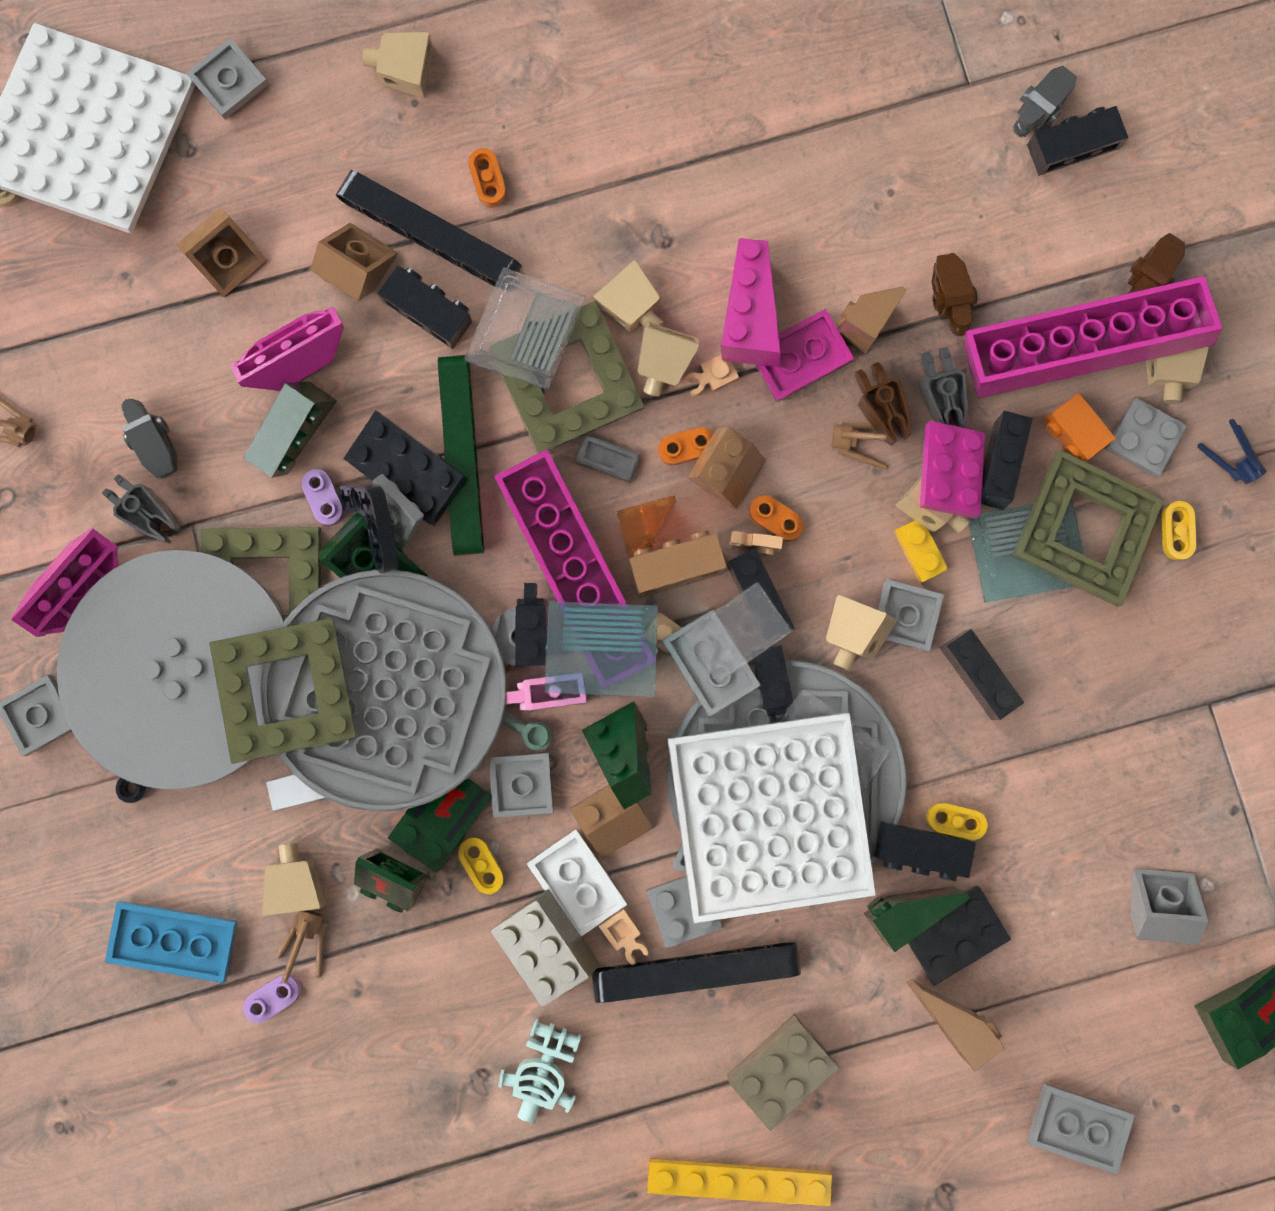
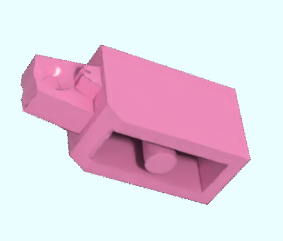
(533, 697)

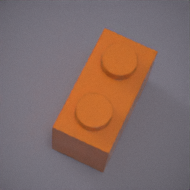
(1078, 428)

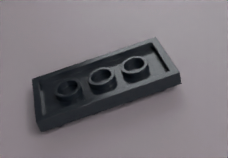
(408, 463)

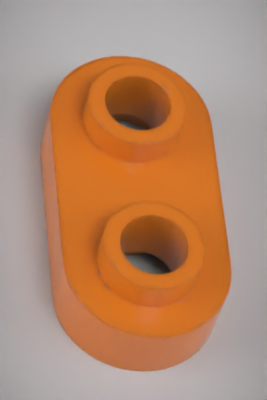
(487, 179)
(686, 444)
(774, 520)

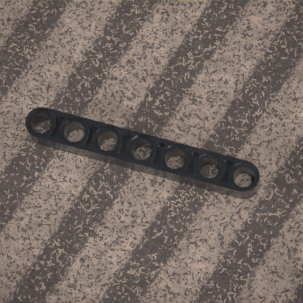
(424, 228)
(696, 972)

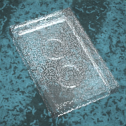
(737, 632)

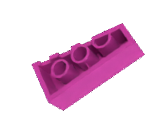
(751, 319)

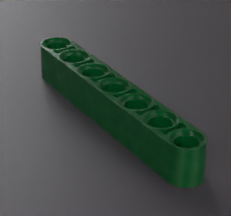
(461, 453)

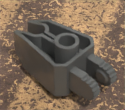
(1043, 101)
(944, 390)
(149, 439)
(141, 509)

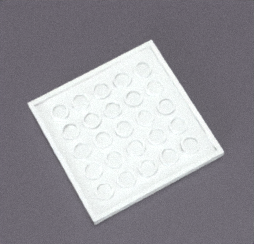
(87, 126)
(771, 817)

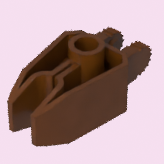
(1158, 264)
(953, 292)
(884, 404)

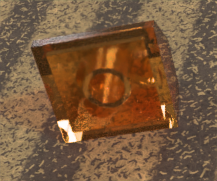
(644, 523)

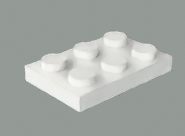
(577, 882)

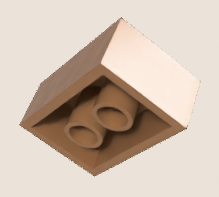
(677, 564)

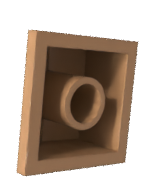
(221, 252)
(352, 261)
(865, 319)
(727, 466)
(607, 822)

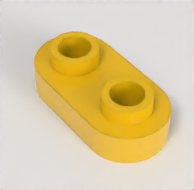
(1183, 531)
(955, 821)
(478, 866)

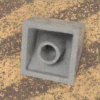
(1167, 907)

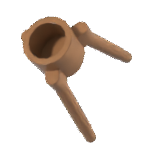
(18, 429)
(846, 437)
(307, 925)

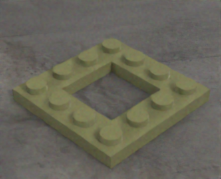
(616, 402)
(1138, 511)
(296, 543)
(231, 663)

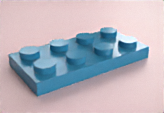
(171, 941)

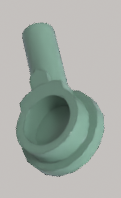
(535, 734)

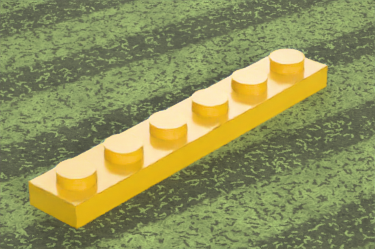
(739, 1182)

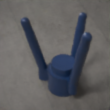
(1248, 467)

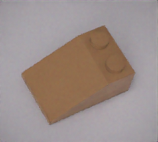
(970, 1035)

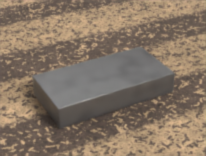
(607, 458)

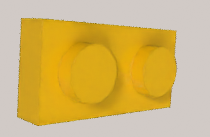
(920, 550)

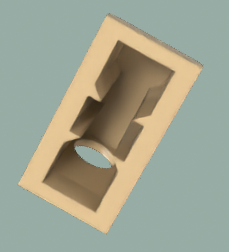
(402, 61)
(629, 299)
(664, 356)
(1176, 373)
(929, 518)
(857, 631)
(291, 884)

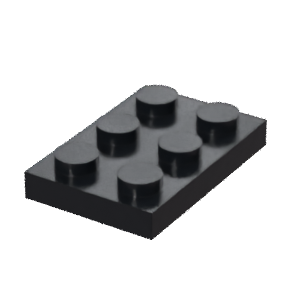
(959, 938)

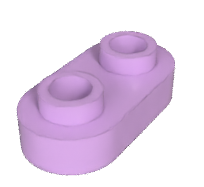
(322, 496)
(271, 999)

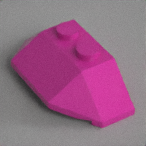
(291, 352)
(65, 582)

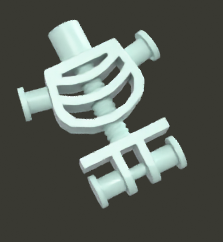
(534, 1093)

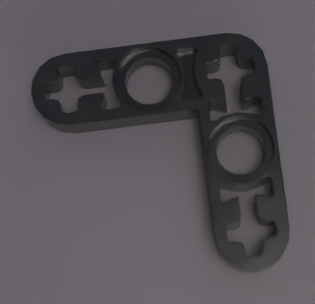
(372, 502)

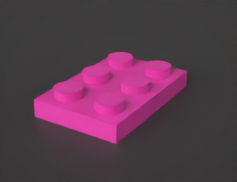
(806, 355)
(952, 470)

